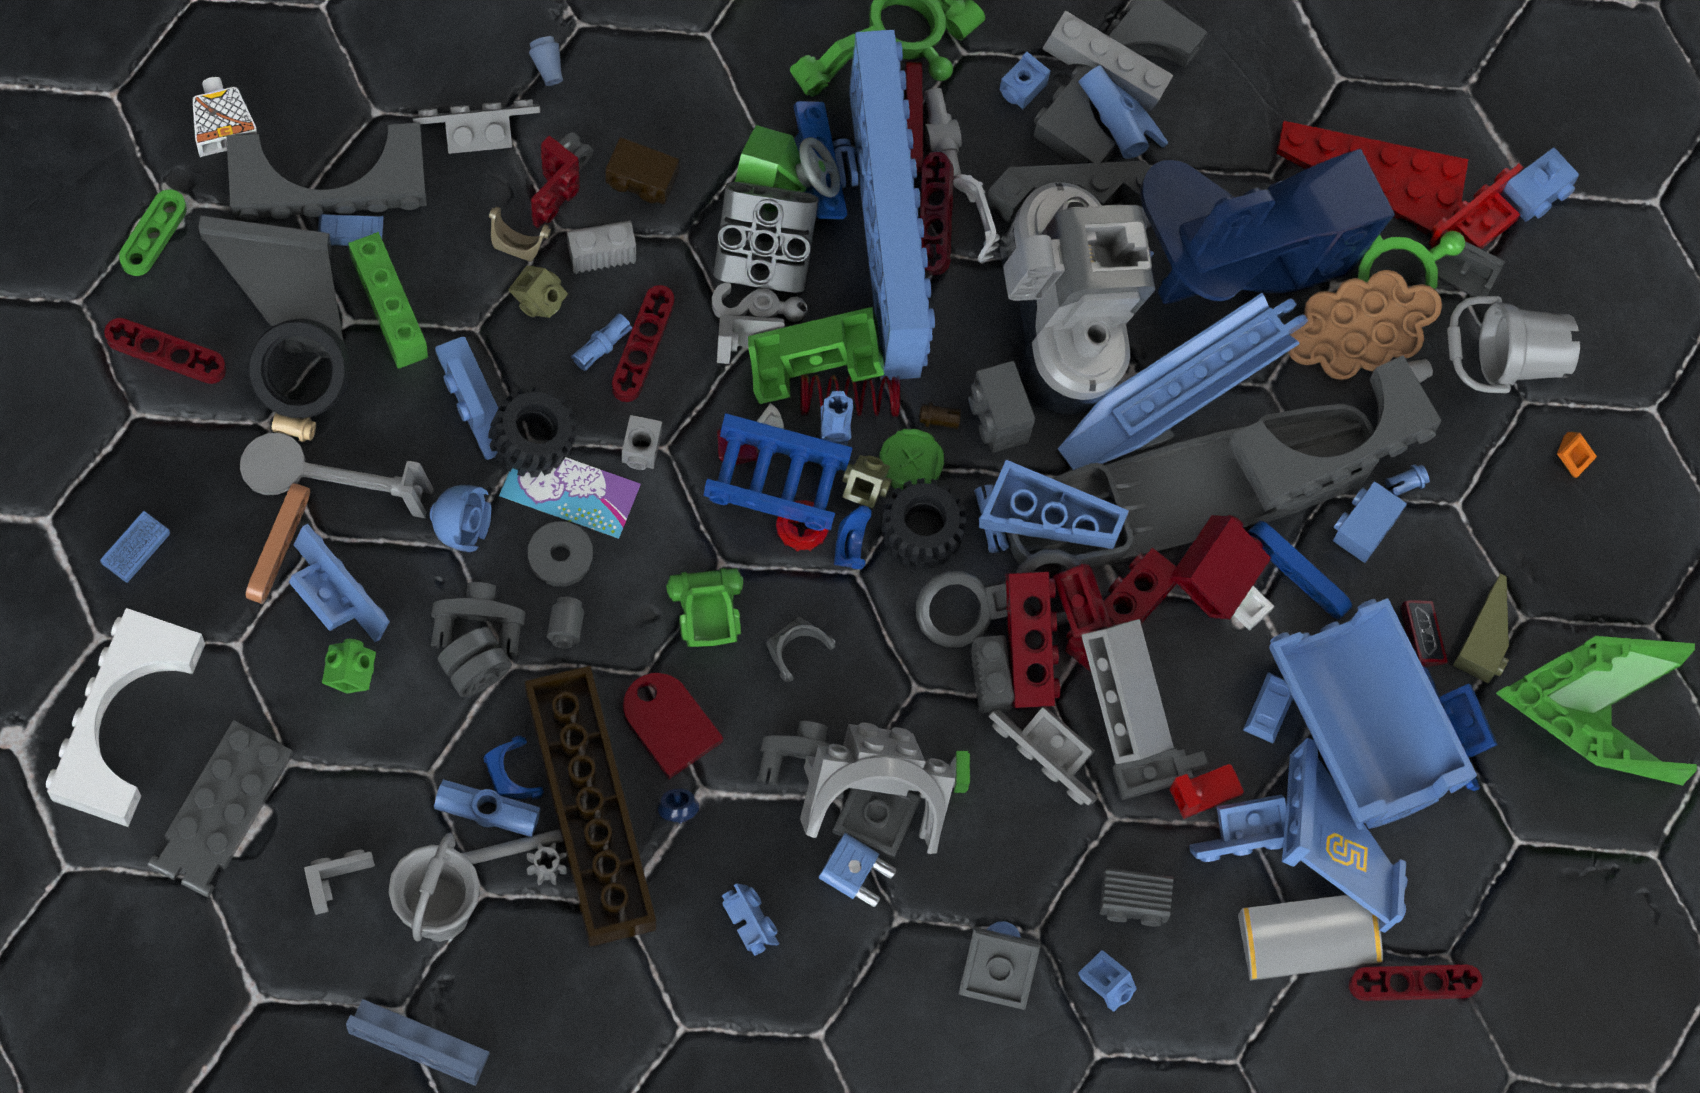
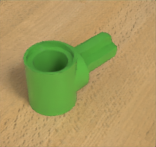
(961, 17)

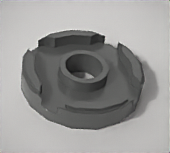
(560, 572)

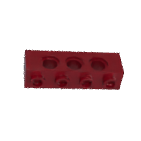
(1148, 568)
(1018, 588)

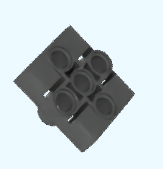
(738, 254)

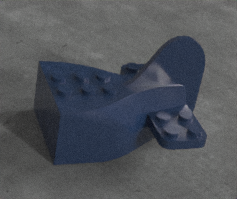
(1269, 238)

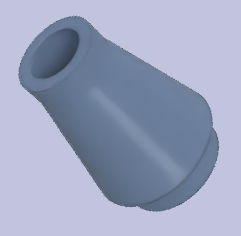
(546, 57)

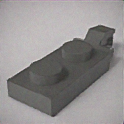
(1156, 771)

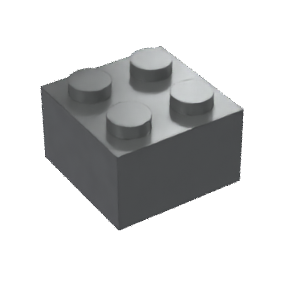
(1001, 407)

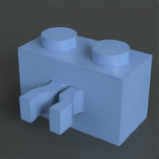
(1540, 185)

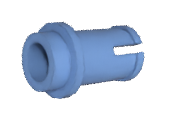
(1408, 480)

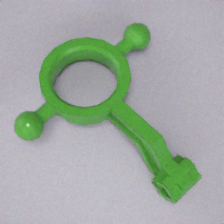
(815, 74)
(1451, 244)

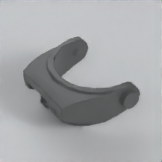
(796, 628)

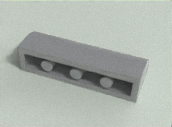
(1127, 691)

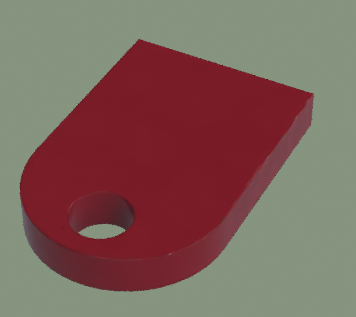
(670, 724)

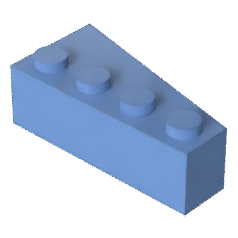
(1048, 509)

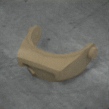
(512, 242)

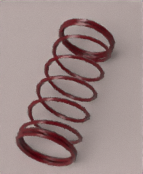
(894, 392)

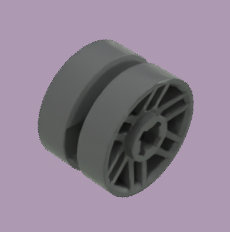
(474, 662)

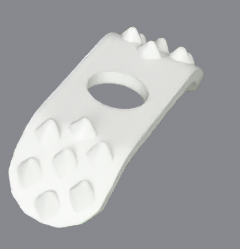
(976, 194)

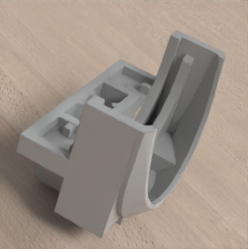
(879, 763)

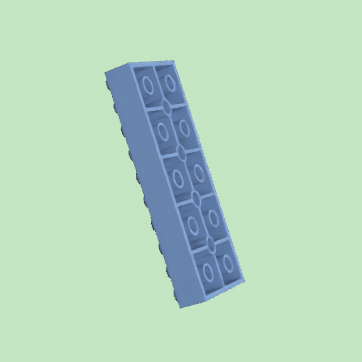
(890, 203)

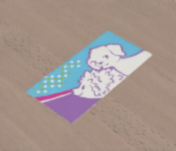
(577, 495)

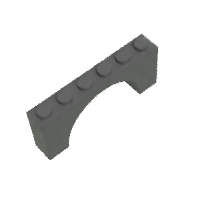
(1147, 29)
(262, 192)
(1284, 473)

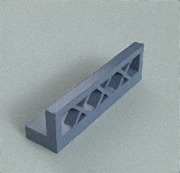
(418, 1042)

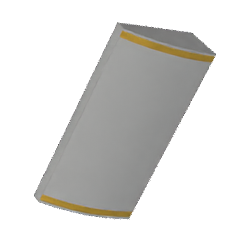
(1309, 937)

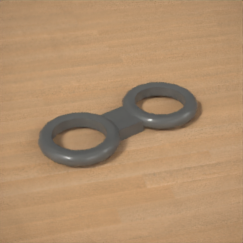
(990, 597)

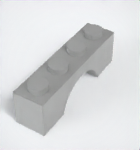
(1080, 43)

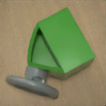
(774, 161)

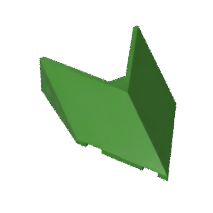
(1576, 695)

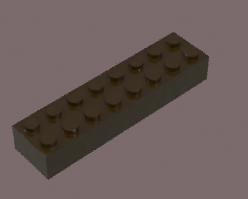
(590, 806)

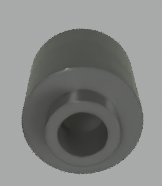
(565, 622)

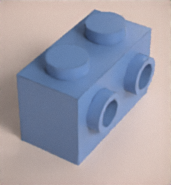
(1369, 521)

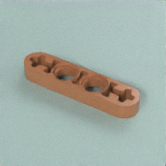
(277, 543)

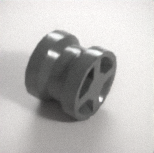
(573, 144)

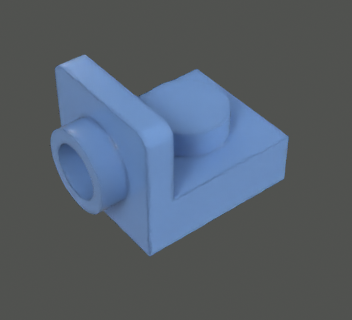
(1108, 980)

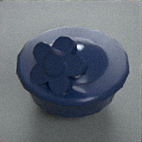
(678, 805)

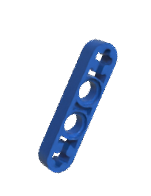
(1301, 571)

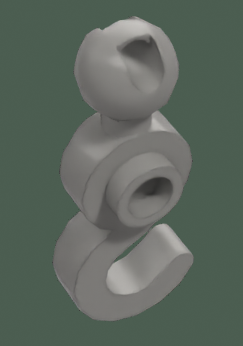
(759, 304)

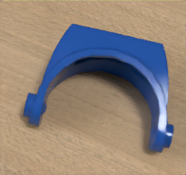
(855, 525)
(499, 777)

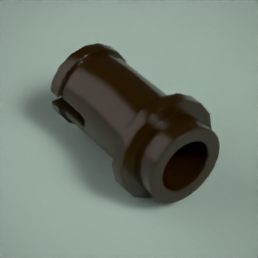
(939, 416)

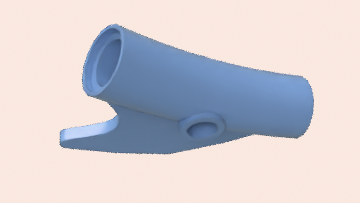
(1121, 114)

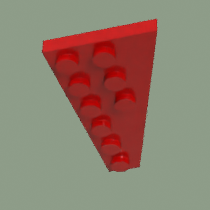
(1416, 182)

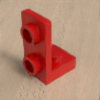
(1205, 790)

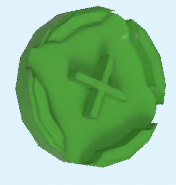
(912, 456)

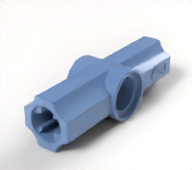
(836, 418)
(465, 802)

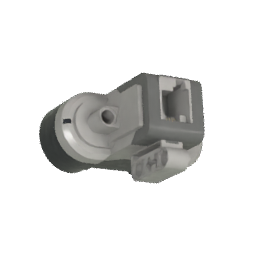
(1077, 286)

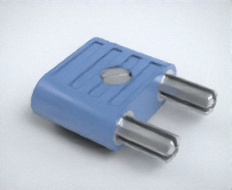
(850, 866)

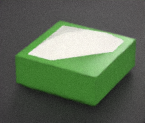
(961, 770)

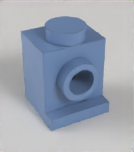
(1035, 80)

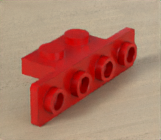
(1482, 217)

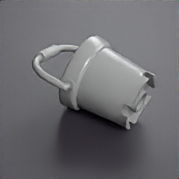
(1516, 345)
(434, 890)

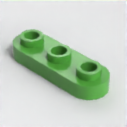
(153, 220)

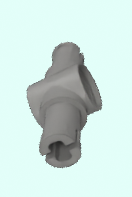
(941, 131)

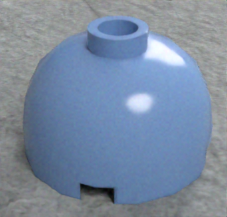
(461, 517)

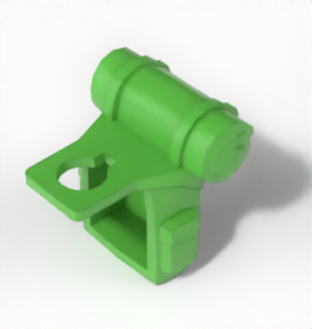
(707, 606)

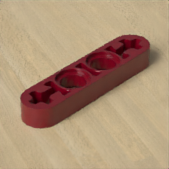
(914, 95)
(937, 213)
(643, 343)
(167, 346)
(1416, 987)

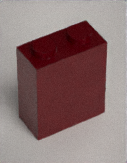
(1221, 566)

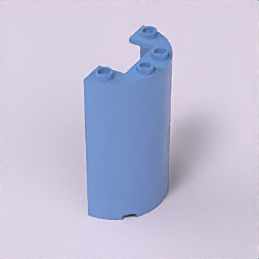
(1373, 715)

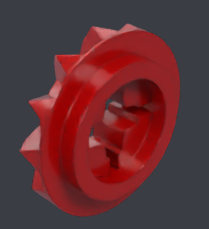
(790, 535)

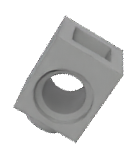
(641, 430)

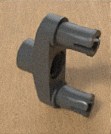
(480, 606)
(804, 744)

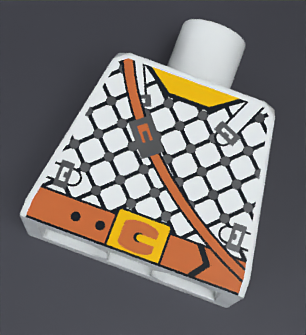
(219, 115)

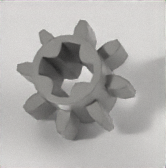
(552, 857)

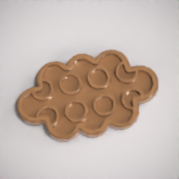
(1365, 324)

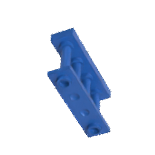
(800, 449)

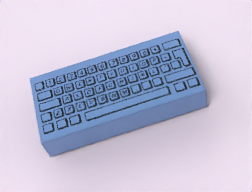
(135, 546)

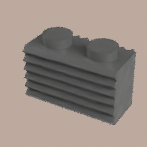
(992, 674)
(1136, 897)

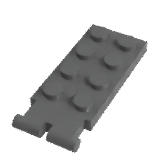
(221, 807)

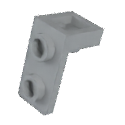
(736, 329)
(324, 868)

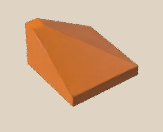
(1575, 453)

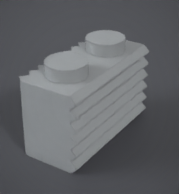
(602, 246)

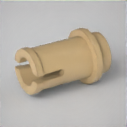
(296, 427)

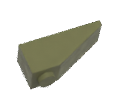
(1488, 638)

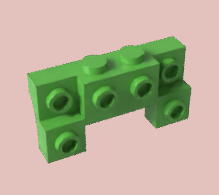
(815, 347)

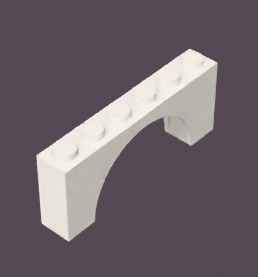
(137, 649)

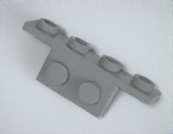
(477, 129)
(1053, 746)

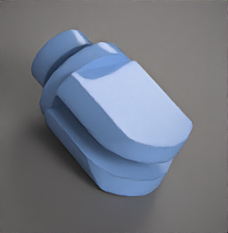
(846, 154)

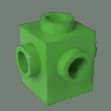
(349, 666)

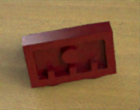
(563, 183)

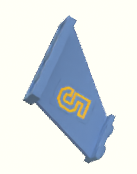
(1328, 841)

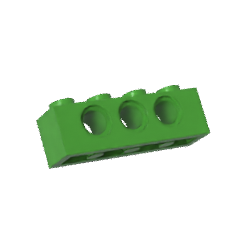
(388, 300)

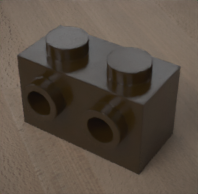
(642, 171)

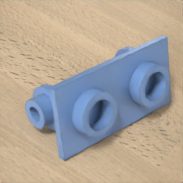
(745, 905)

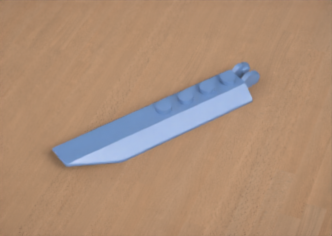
(1182, 382)

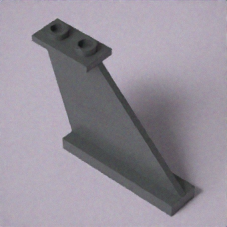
(280, 271)

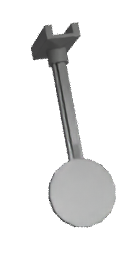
(277, 461)

